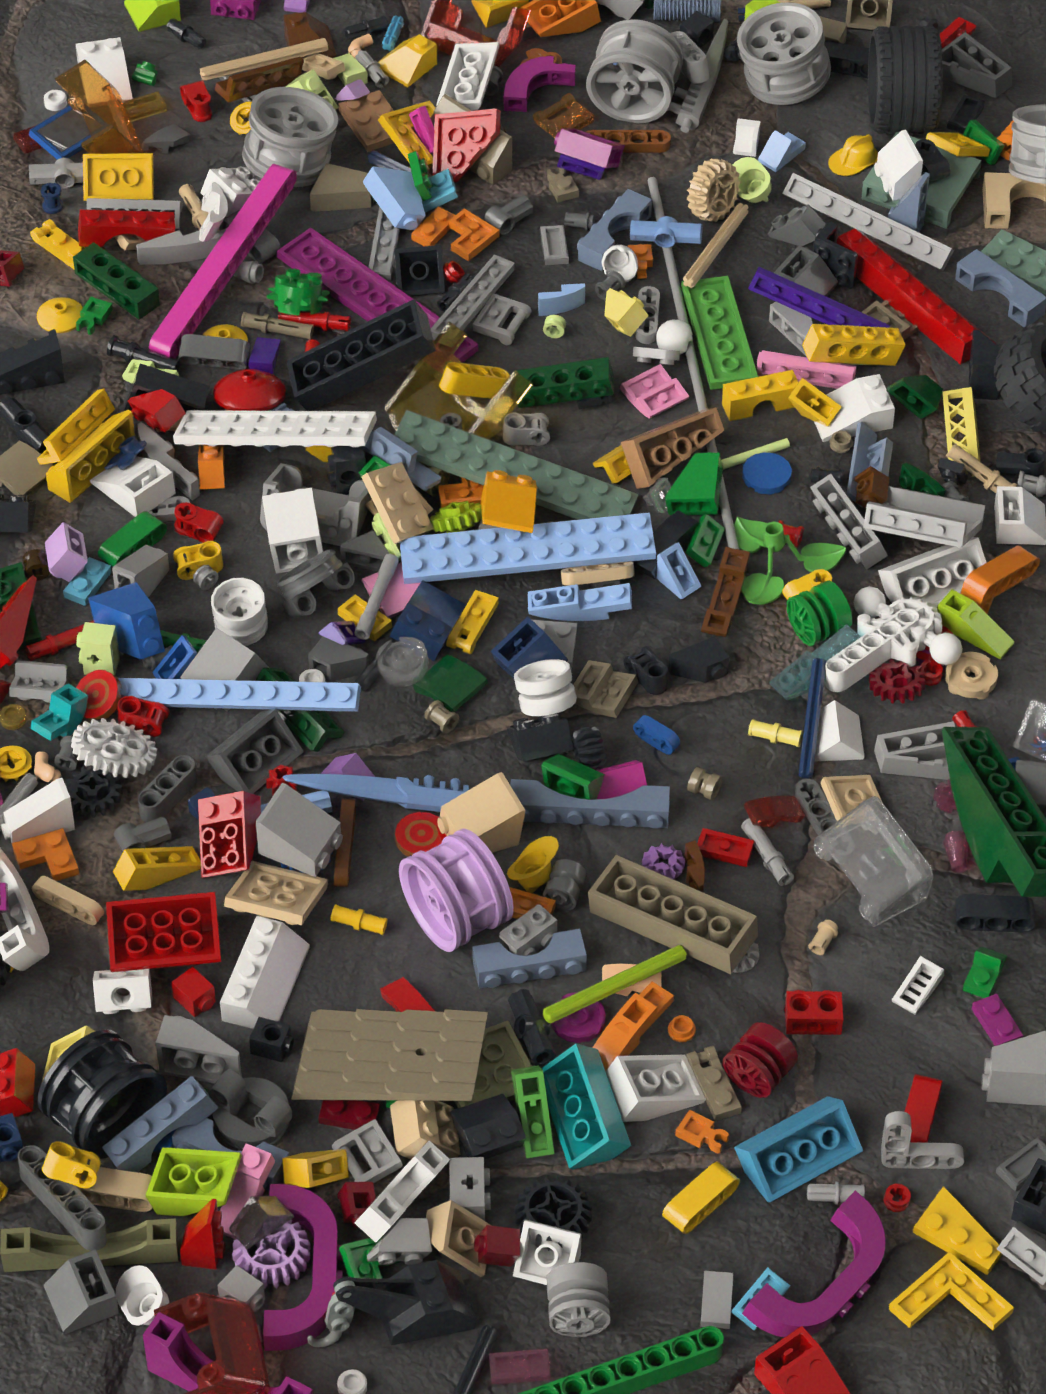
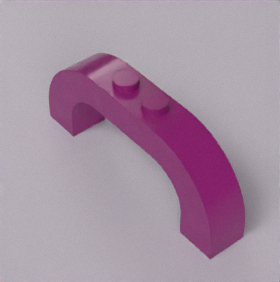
(781, 1316)
(292, 1327)

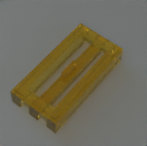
(145, 106)

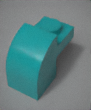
(64, 713)

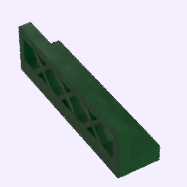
(309, 725)

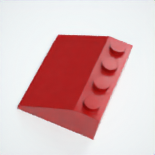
(163, 932)

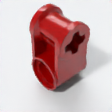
(197, 100)
(199, 524)
(142, 714)

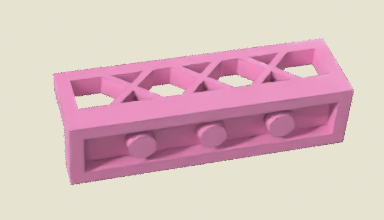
(816, 373)

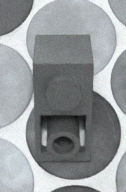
(797, 227)
(337, 660)

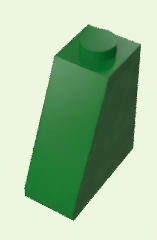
(697, 486)

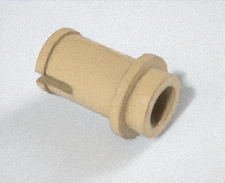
(826, 931)

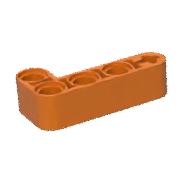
(999, 576)

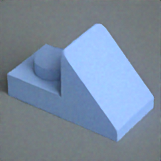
(780, 150)

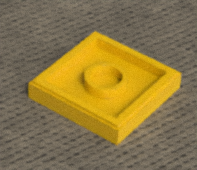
(958, 144)

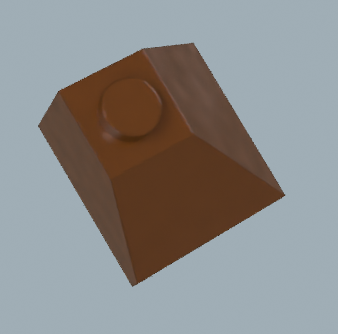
(304, 28)

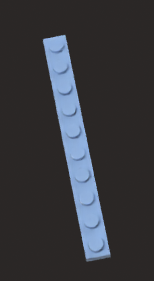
(245, 694)

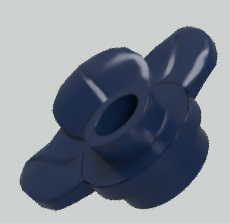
(129, 449)

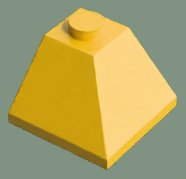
(410, 60)

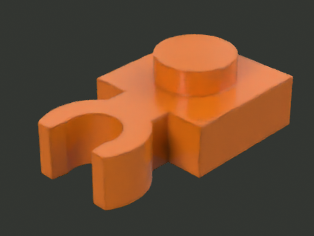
(699, 1130)

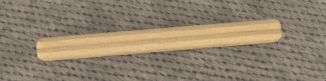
(263, 59)
(715, 245)

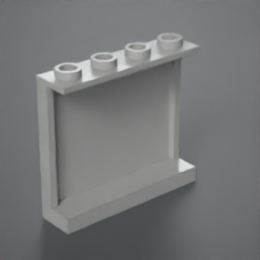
(925, 517)

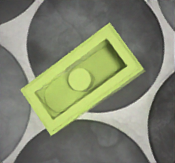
(353, 70)

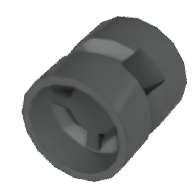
(565, 883)

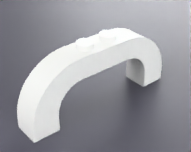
(26, 938)

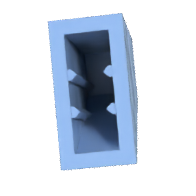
(396, 196)

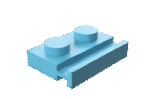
(442, 190)

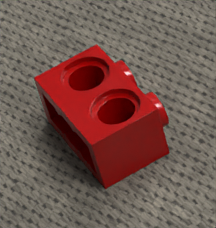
(813, 1017)

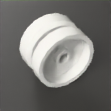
(545, 687)

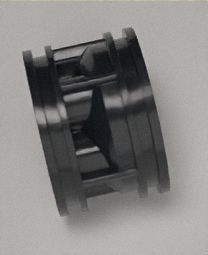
(99, 1090)

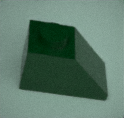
(917, 394)

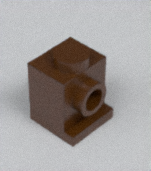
(871, 487)

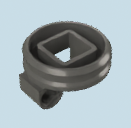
(319, 568)
(230, 1096)

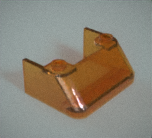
(102, 111)

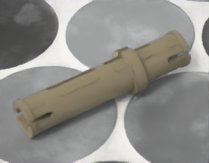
(269, 324)

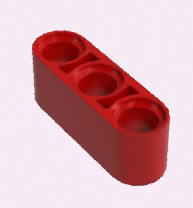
(922, 1106)

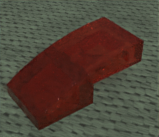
(771, 809)

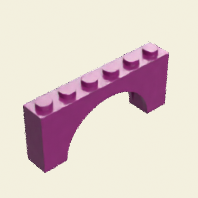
(178, 1360)

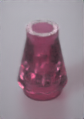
(956, 850)

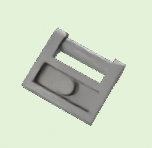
(495, 314)
(374, 1148)

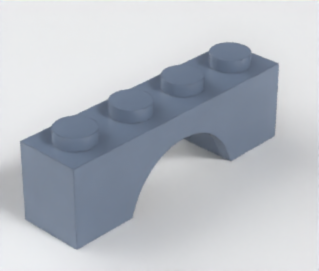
(626, 208)
(981, 272)
(499, 966)
(183, 1106)
(203, 1138)

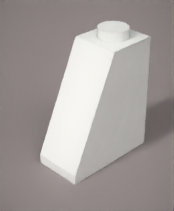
(40, 813)

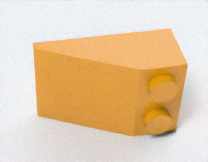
(509, 501)

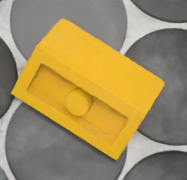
(614, 464)

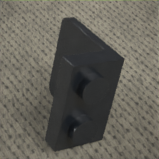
(839, 259)

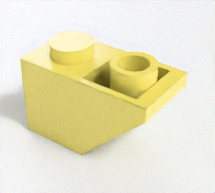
(624, 312)

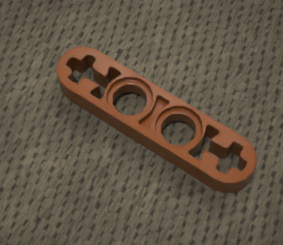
(627, 136)

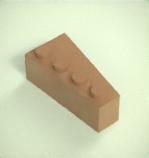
(664, 447)

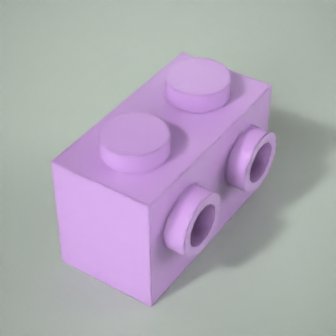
(66, 552)

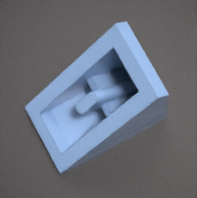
(676, 572)

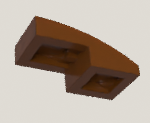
(695, 869)

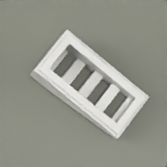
(927, 967)

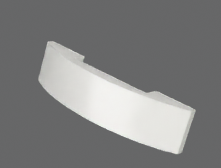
(216, 205)

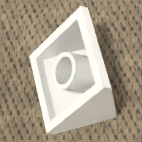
(838, 734)
(536, 1262)

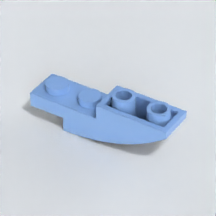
(572, 604)

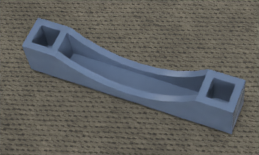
(640, 808)

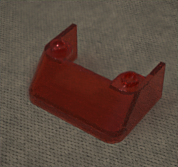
(444, 29)
(236, 1343)

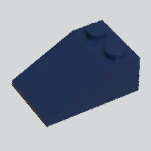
(428, 618)

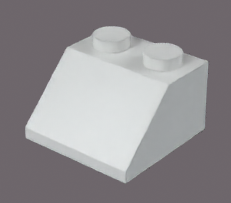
(899, 165)

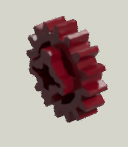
(897, 681)

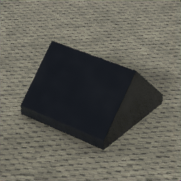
(419, 270)

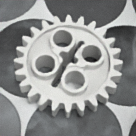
(114, 747)

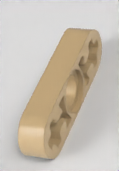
(597, 573)
(68, 900)

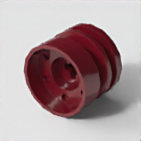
(760, 1060)

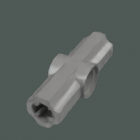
(63, 172)

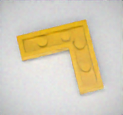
(401, 131)
(952, 1278)

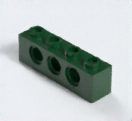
(116, 280)
(568, 382)

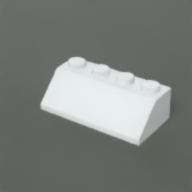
(469, 73)
(932, 573)
(263, 974)

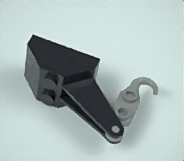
(413, 1304)

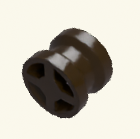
(36, 564)

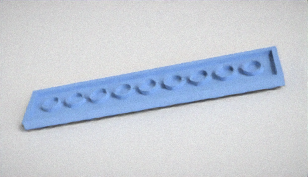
(514, 551)

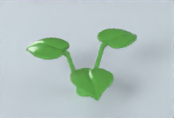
(756, 534)

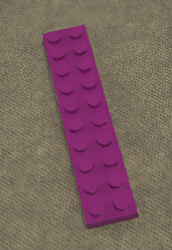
(352, 281)

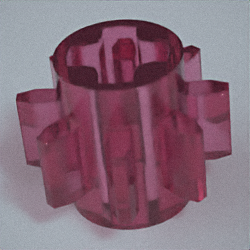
(944, 797)

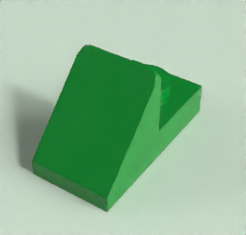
(984, 972)

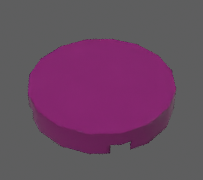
(582, 1024)

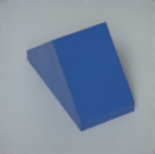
(176, 660)

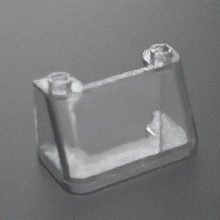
(877, 860)

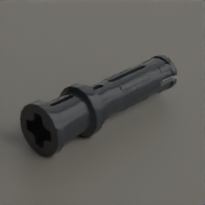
(133, 351)

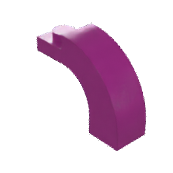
(532, 75)

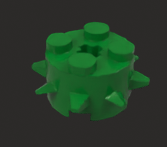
(298, 292)

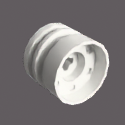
(240, 610)

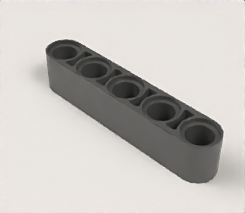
(63, 1200)

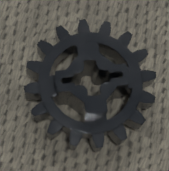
(93, 791)

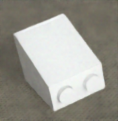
(292, 528)

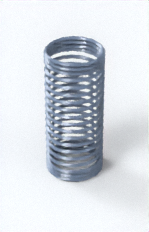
(709, 8)

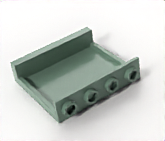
(941, 195)

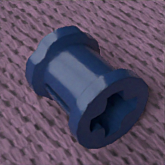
(51, 198)

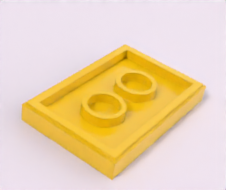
(118, 176)

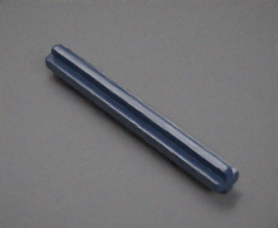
(812, 718)

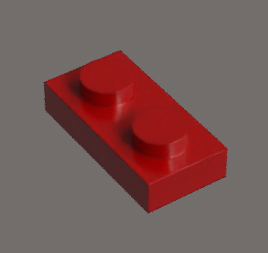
(725, 847)

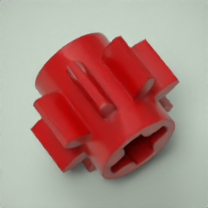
(276, 778)

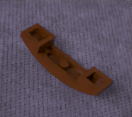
(726, 592)

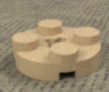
(969, 687)

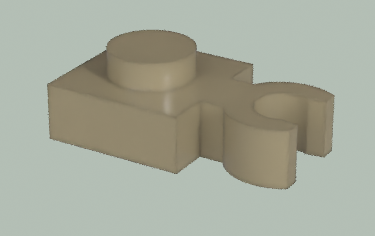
(562, 187)

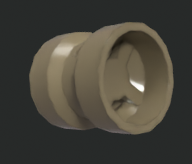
(704, 783)

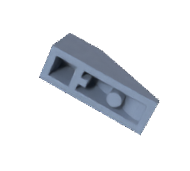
(912, 206)

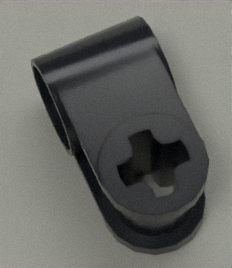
(932, 160)
(649, 670)

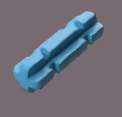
(392, 33)

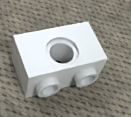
(110, 1002)

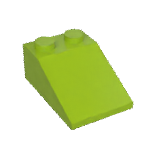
(190, 1179)

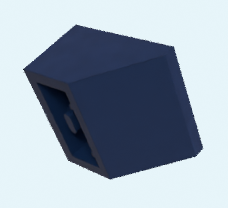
(525, 646)

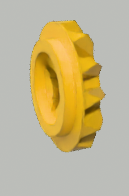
(237, 121)
(19, 757)

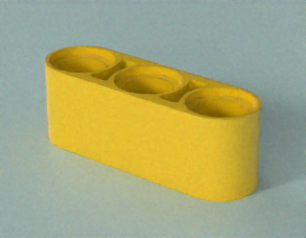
(473, 380)
(701, 1197)

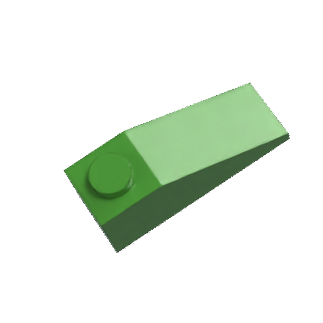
(533, 1110)

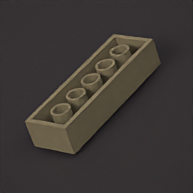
(673, 914)

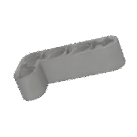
(695, 61)

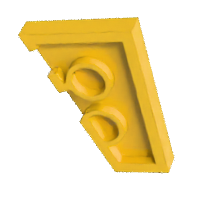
(957, 1232)

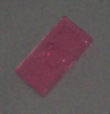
(519, 1366)

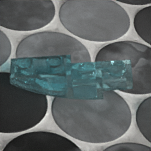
(796, 677)

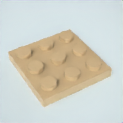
(276, 893)

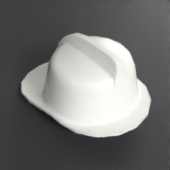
(139, 1295)

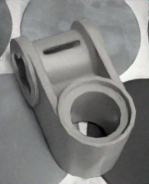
(523, 429)

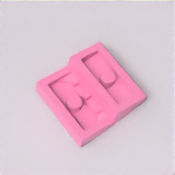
(654, 391)
(396, 594)

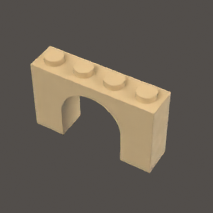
(1001, 191)

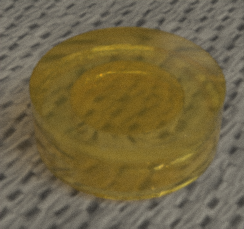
(12, 717)

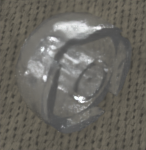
(403, 661)

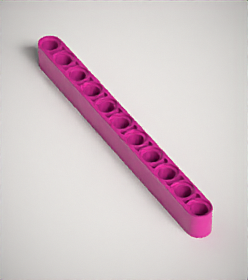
(223, 260)

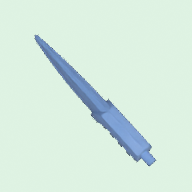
(397, 790)

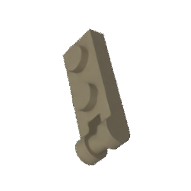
(714, 1084)

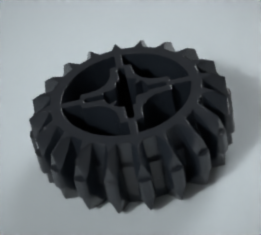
(564, 1201)

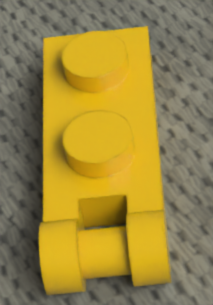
(57, 243)
(472, 621)

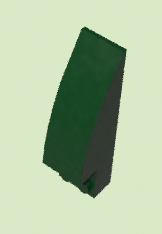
(996, 811)

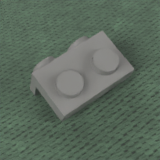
(37, 680)
(530, 932)

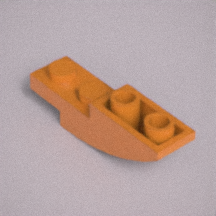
(631, 1022)

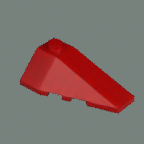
(14, 621)

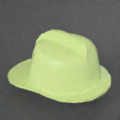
(754, 180)

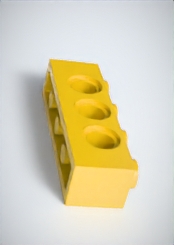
(853, 344)

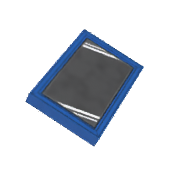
(62, 133)

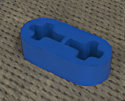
(656, 734)

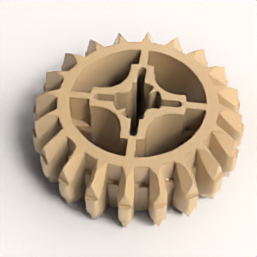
(713, 190)

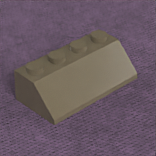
(496, 159)

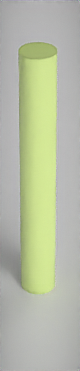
(742, 457)

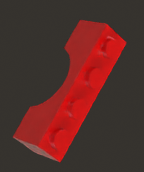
(102, 225)

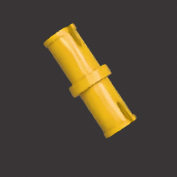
(359, 919)

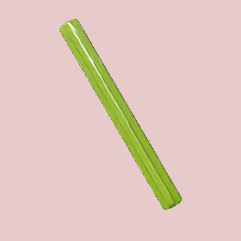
(614, 984)

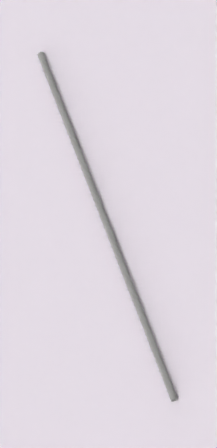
(692, 360)

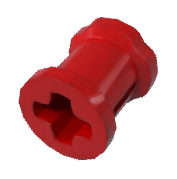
(794, 533)

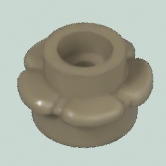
(841, 442)

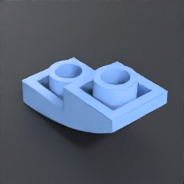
(567, 299)

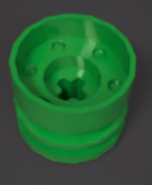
(818, 612)

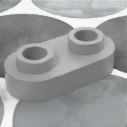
(647, 354)

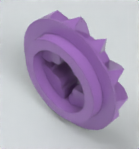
(675, 861)

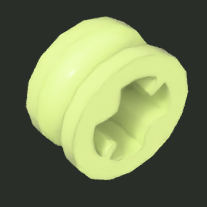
(554, 320)

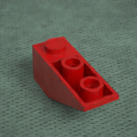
(203, 1238)

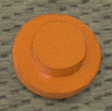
(681, 1029)

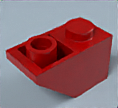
(157, 409)

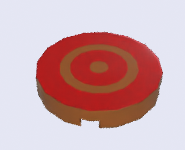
(102, 693)
(418, 833)

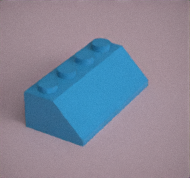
(799, 1148)

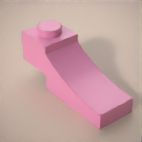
(248, 1182)

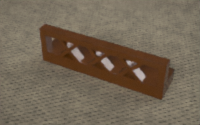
(259, 79)

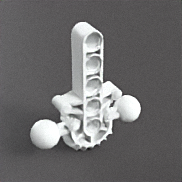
(897, 634)

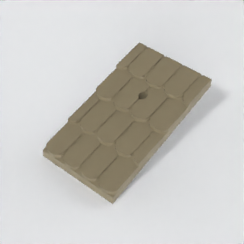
(390, 1055)

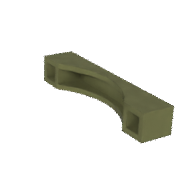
(38, 1250)

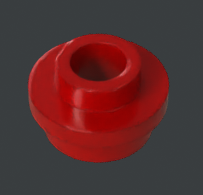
(453, 272)

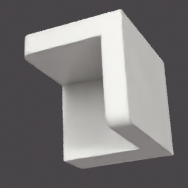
(747, 137)

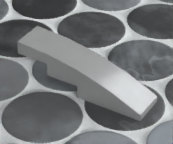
(175, 248)

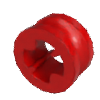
(933, 667)
(903, 1203)

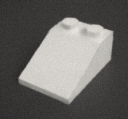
(109, 60)
(861, 401)
(653, 1086)

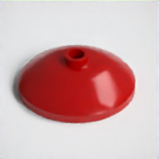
(249, 391)

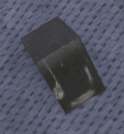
(259, 1219)

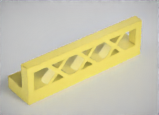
(968, 421)

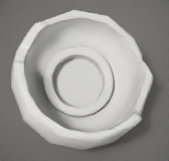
(622, 260)
(674, 335)

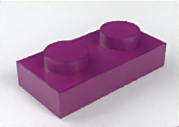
(996, 1020)

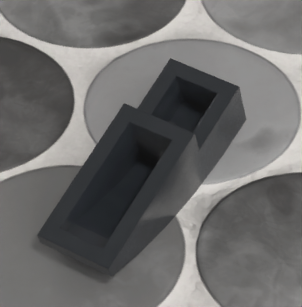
(673, 530)

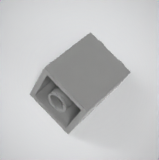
(224, 660)
(297, 832)
(1017, 1071)

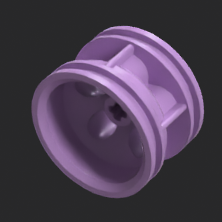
(456, 890)

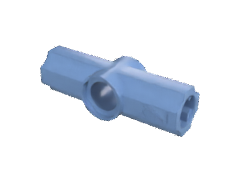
(666, 232)

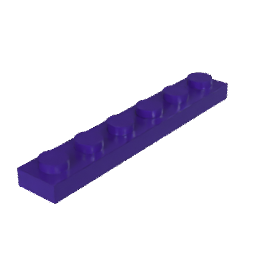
(808, 301)

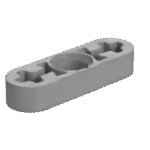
(651, 322)

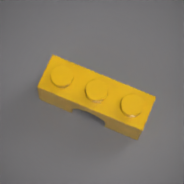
(743, 395)

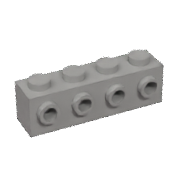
(849, 522)

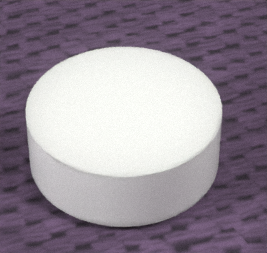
(55, 100)
(312, 675)
(352, 1382)

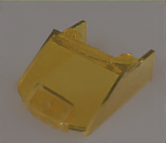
(423, 396)

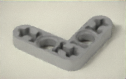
(900, 1153)

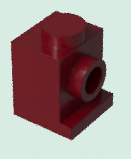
(10, 266)
(355, 1195)

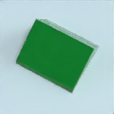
(571, 778)

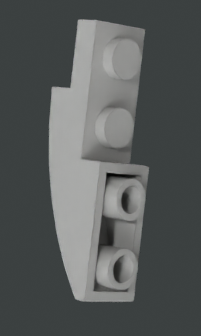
(163, 452)

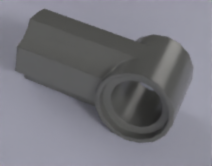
(506, 216)
(142, 836)

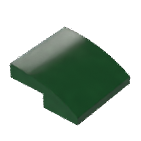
(451, 682)

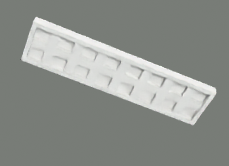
(275, 428)

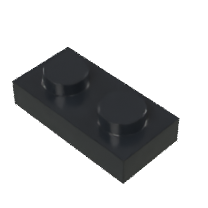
(952, 471)

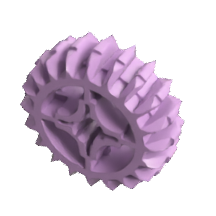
(270, 1262)

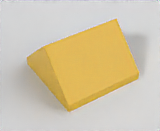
(496, 11)

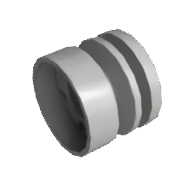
(578, 1299)

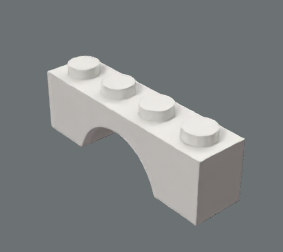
(402, 1191)

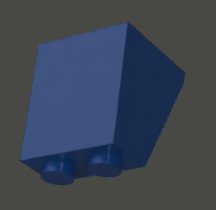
(134, 620)

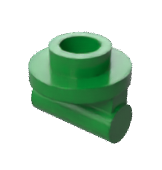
(145, 73)

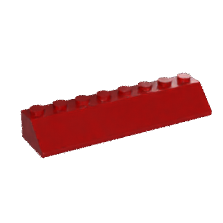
(910, 296)

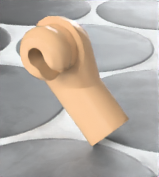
(359, 43)
(43, 770)

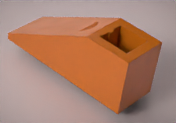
(211, 467)

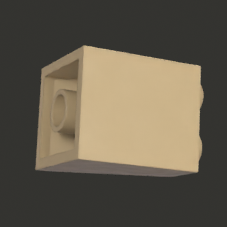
(488, 811)

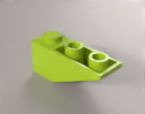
(973, 625)

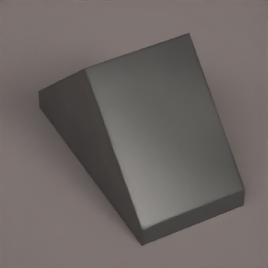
(364, 552)

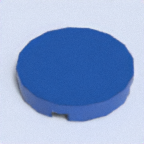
(767, 473)

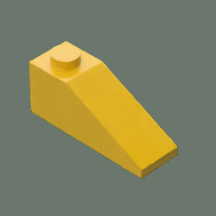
(154, 866)

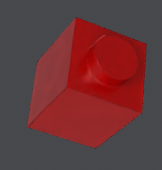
(193, 992)

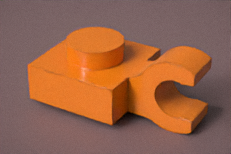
(644, 257)

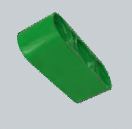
(140, 531)

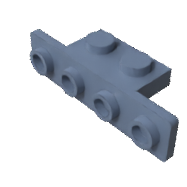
(393, 450)
(867, 454)

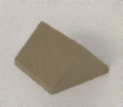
(868, 13)

